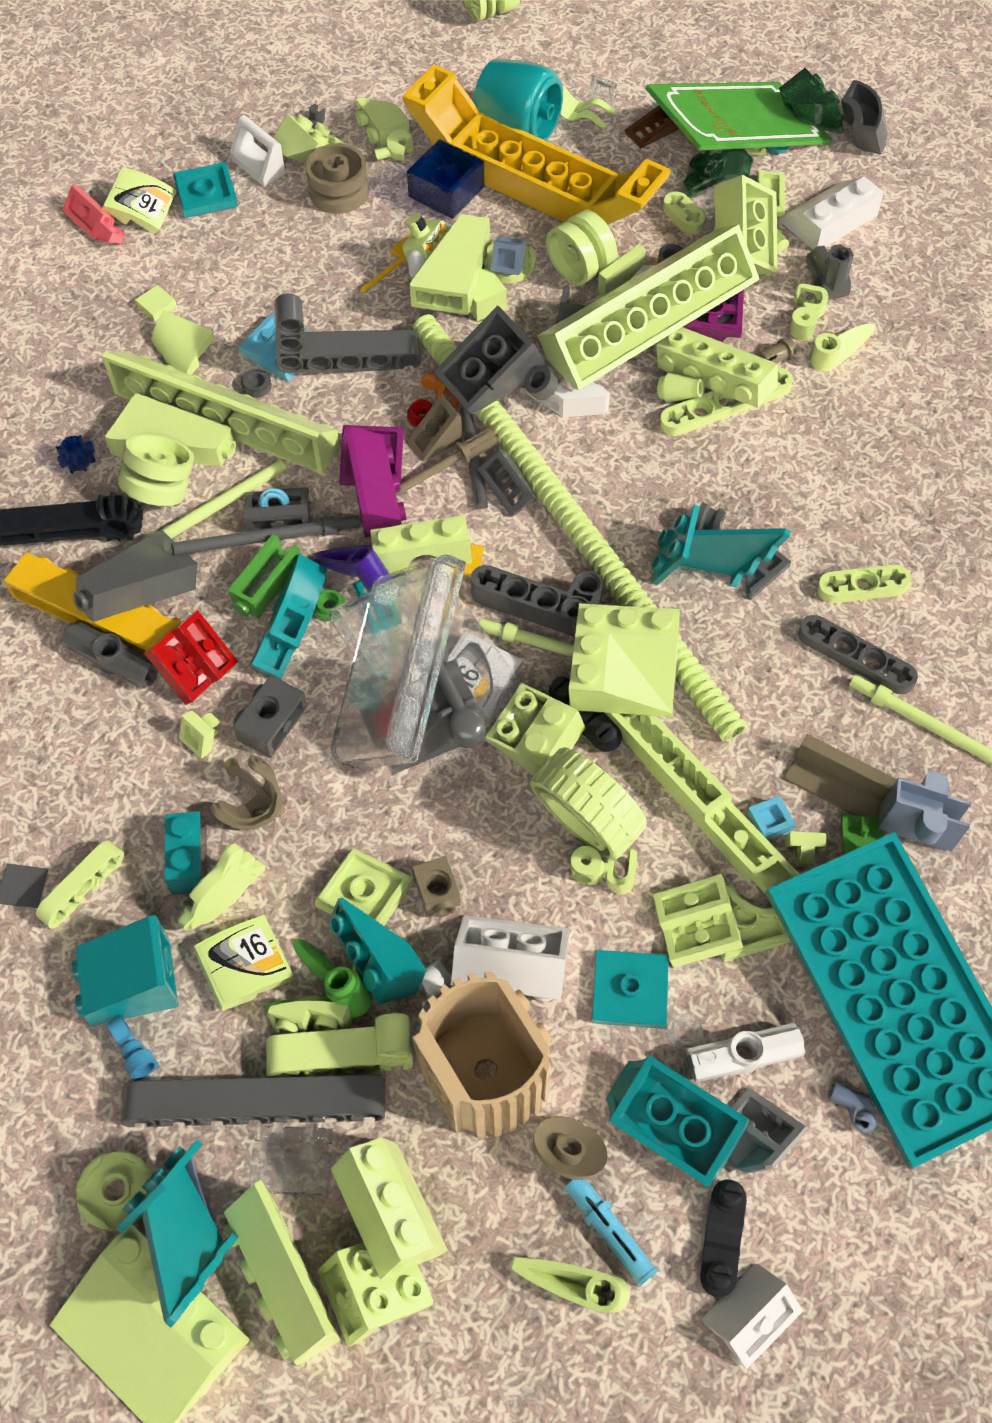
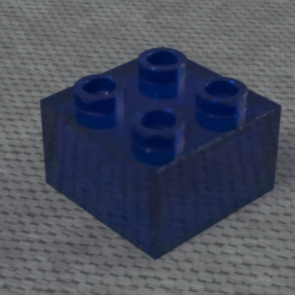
(445, 178)

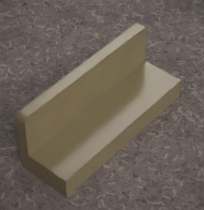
(839, 778)

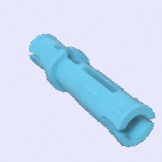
(642, 1268)

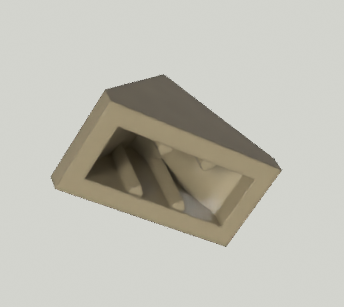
(437, 430)

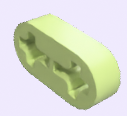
(686, 211)

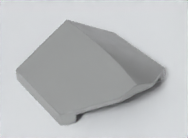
(767, 1136)

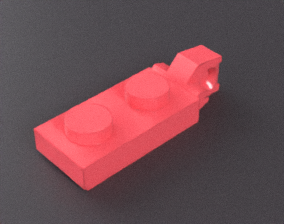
(91, 217)

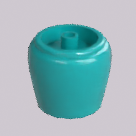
(520, 95)

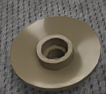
(569, 1148)

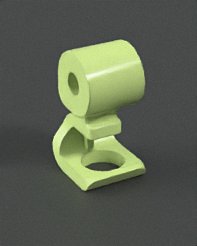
(805, 317)
(589, 868)

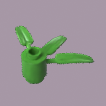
(341, 983)

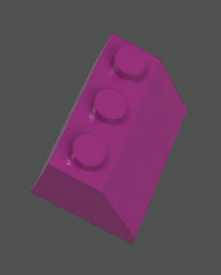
(373, 479)

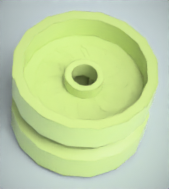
(581, 247)
(155, 469)

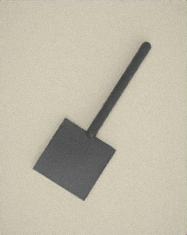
(22, 885)

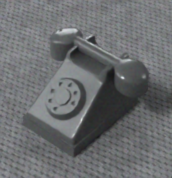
(495, 363)
(452, 718)

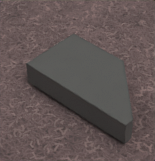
(766, 574)

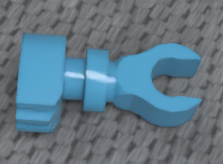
(139, 1061)

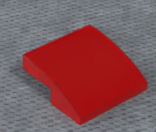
(191, 657)

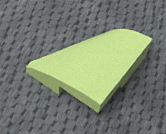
(180, 341)

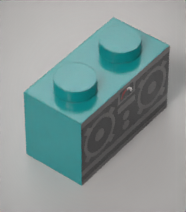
(185, 851)

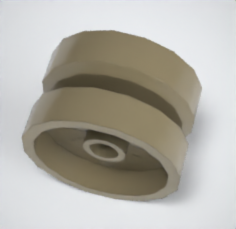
(337, 178)

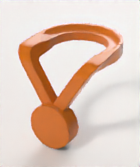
(433, 383)

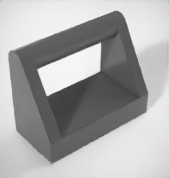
(276, 516)

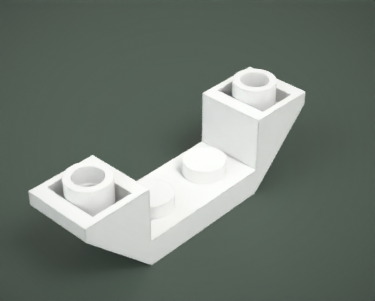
(587, 401)

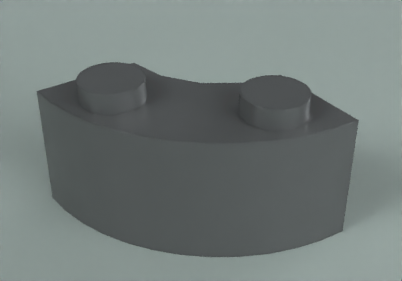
(866, 115)

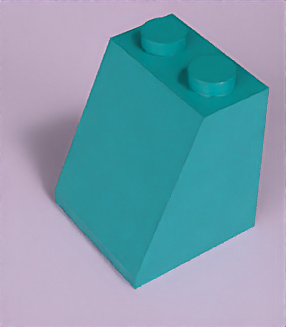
(125, 973)

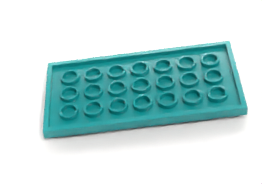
(895, 994)

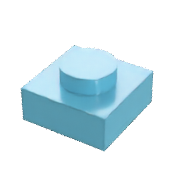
(771, 818)

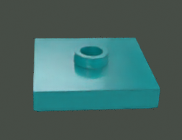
(205, 189)
(630, 989)

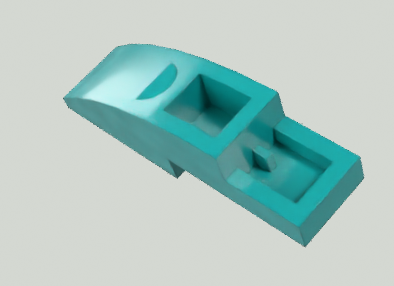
(289, 617)

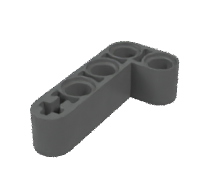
(489, 580)

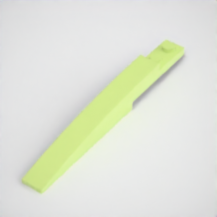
(703, 799)

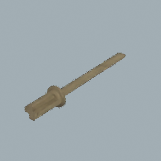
(465, 451)

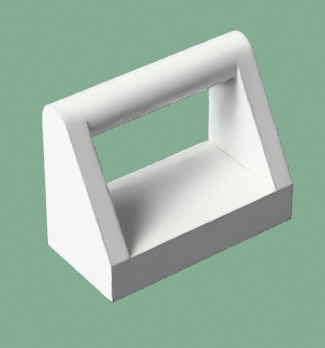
(261, 165)

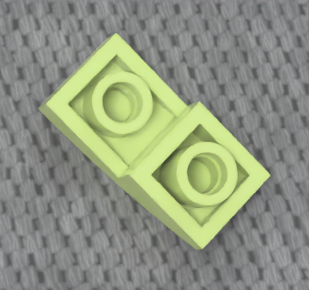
(304, 1015)

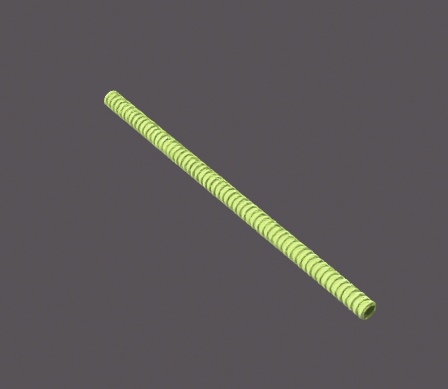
(587, 538)

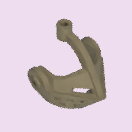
(268, 797)

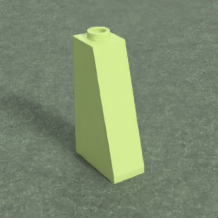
(453, 268)
(206, 438)

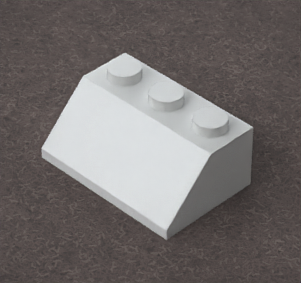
(834, 212)
(518, 952)

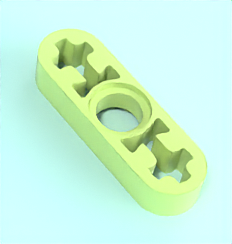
(871, 574)
(71, 890)

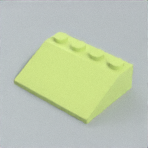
(122, 1335)

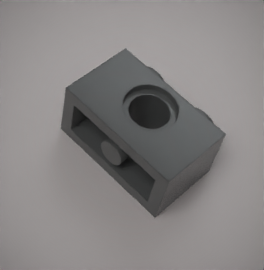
(268, 733)

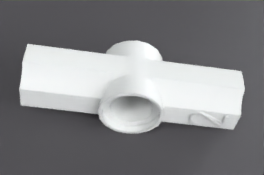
(768, 1046)

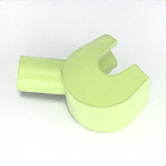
(397, 143)

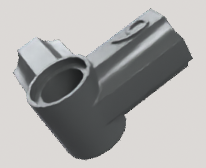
(831, 269)

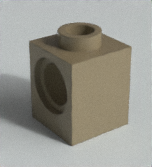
(432, 874)

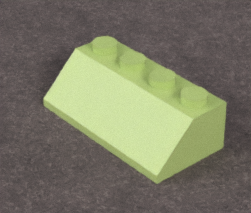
(281, 1276)

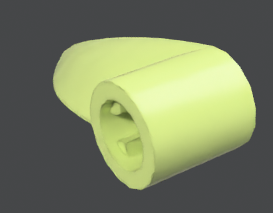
(833, 349)
(574, 1283)

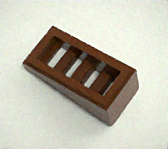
(648, 120)

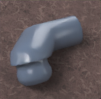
(858, 1106)

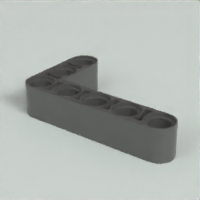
(337, 350)

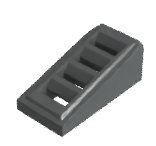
(487, 471)

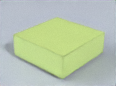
(155, 302)

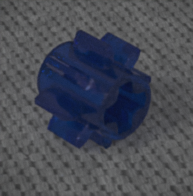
(75, 454)

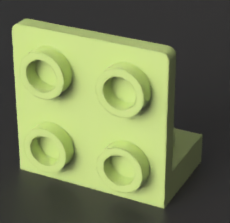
(364, 1300)

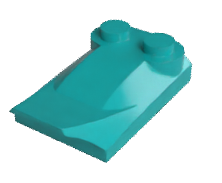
(675, 1118)

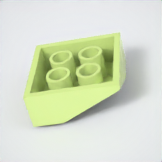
(624, 659)

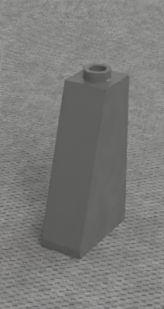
(135, 578)

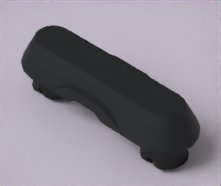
(598, 726)
(723, 1238)

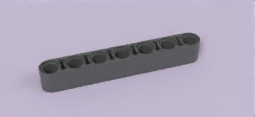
(253, 1099)

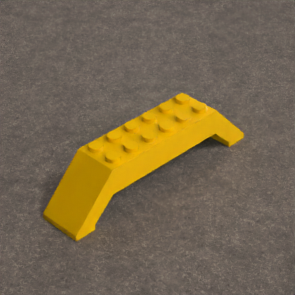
(523, 163)

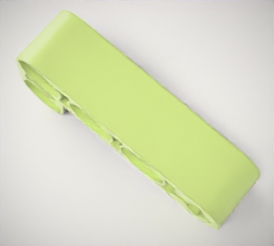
(342, 1050)

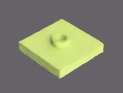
(367, 885)

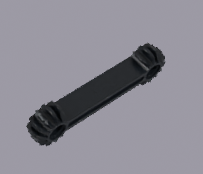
(108, 516)

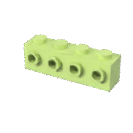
(718, 365)

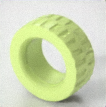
(588, 802)

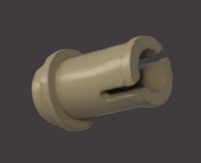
(782, 350)

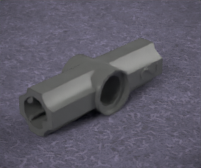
(96, 646)

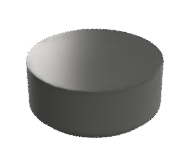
(256, 383)

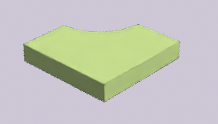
(757, 927)

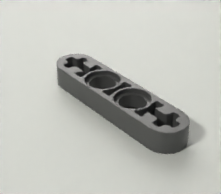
(859, 650)

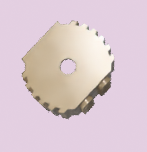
(477, 1024)

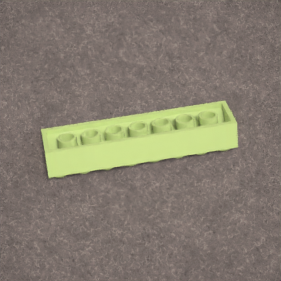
(649, 307)
(251, 421)

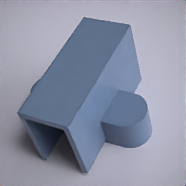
(924, 812)

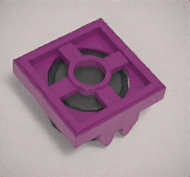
(722, 320)

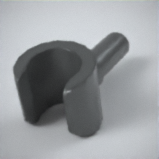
(315, 116)

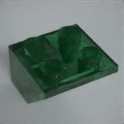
(811, 102)
(714, 168)

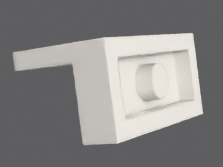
(753, 1314)

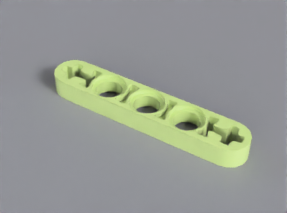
(715, 410)

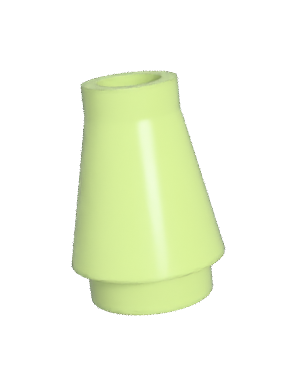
(678, 388)

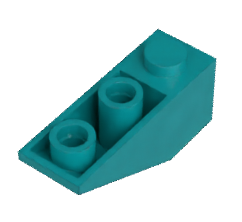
(381, 956)

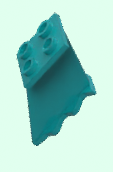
(719, 551)
(179, 1233)

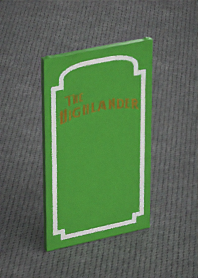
(734, 115)

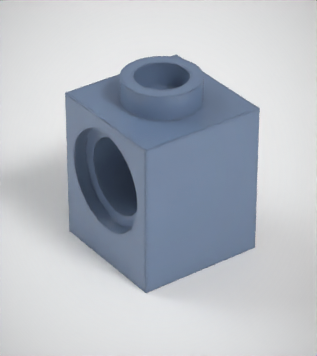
(508, 255)

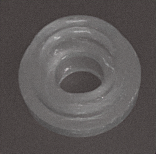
(691, 1024)

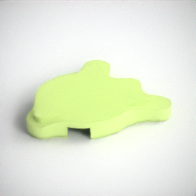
(221, 886)

